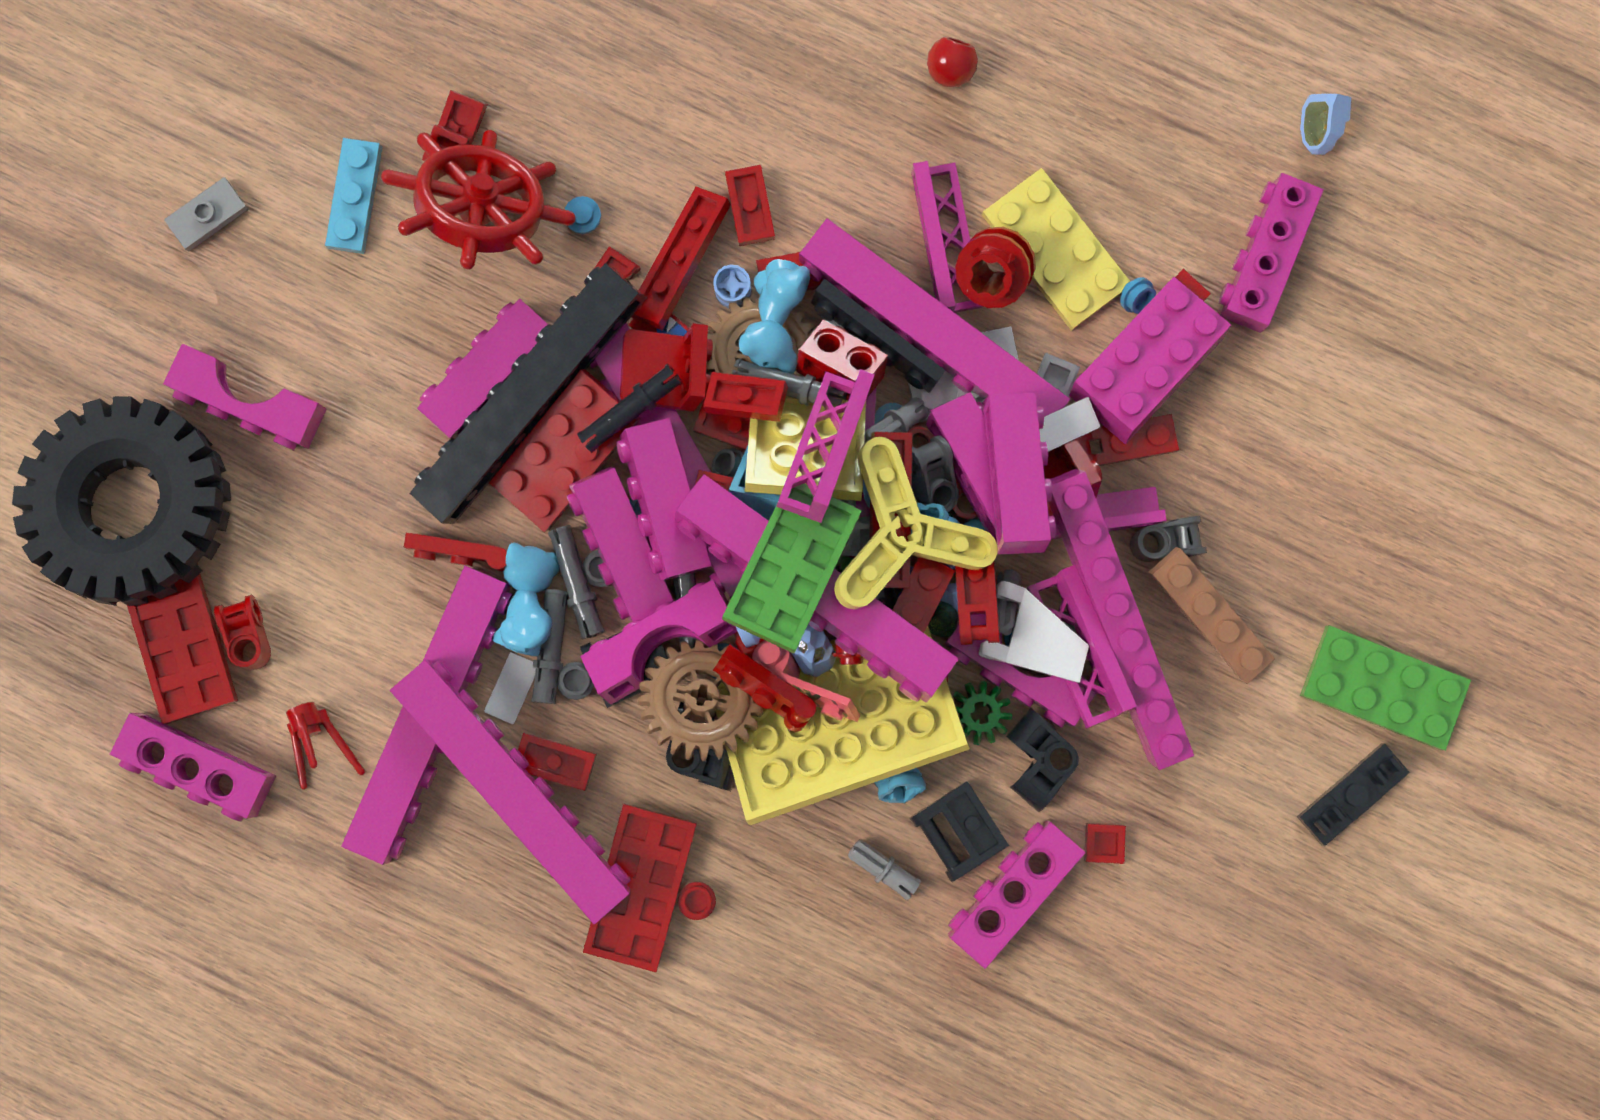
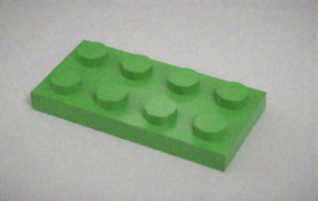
(790, 571)
(1385, 687)

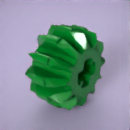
(992, 718)

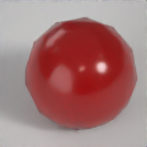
(952, 62)

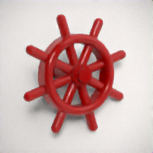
(478, 198)

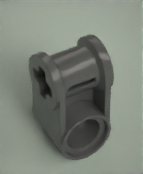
(934, 474)
(1176, 533)

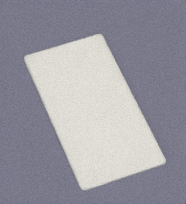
(1068, 424)
(511, 688)

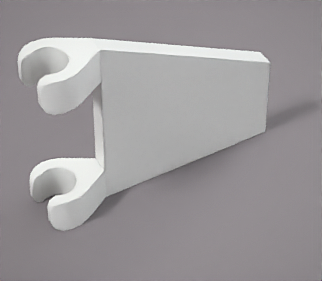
(1038, 638)

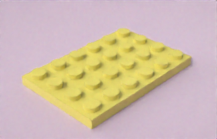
(831, 756)

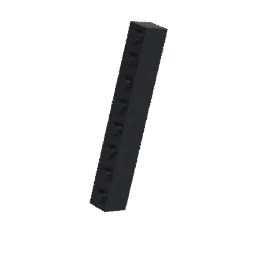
(527, 394)

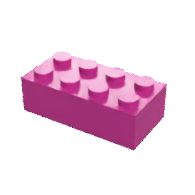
(1150, 359)

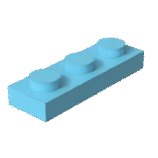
(353, 196)

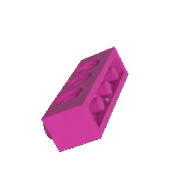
(135, 752)
(1012, 915)

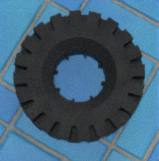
(72, 467)

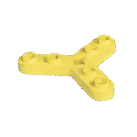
(887, 552)

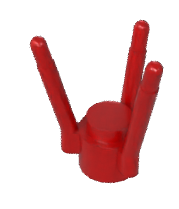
(305, 723)

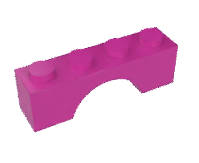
(204, 379)
(619, 663)
(1047, 692)

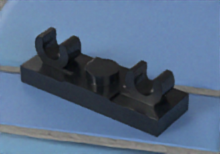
(1353, 794)

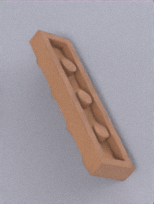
(1211, 615)

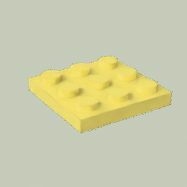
(774, 446)

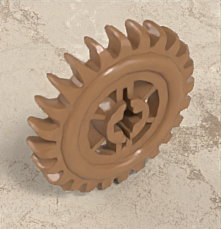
(734, 325)
(674, 726)

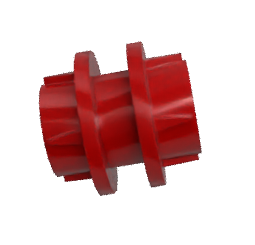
(994, 246)

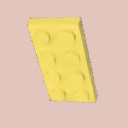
(1069, 259)

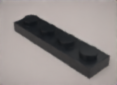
(916, 366)

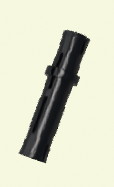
(629, 408)

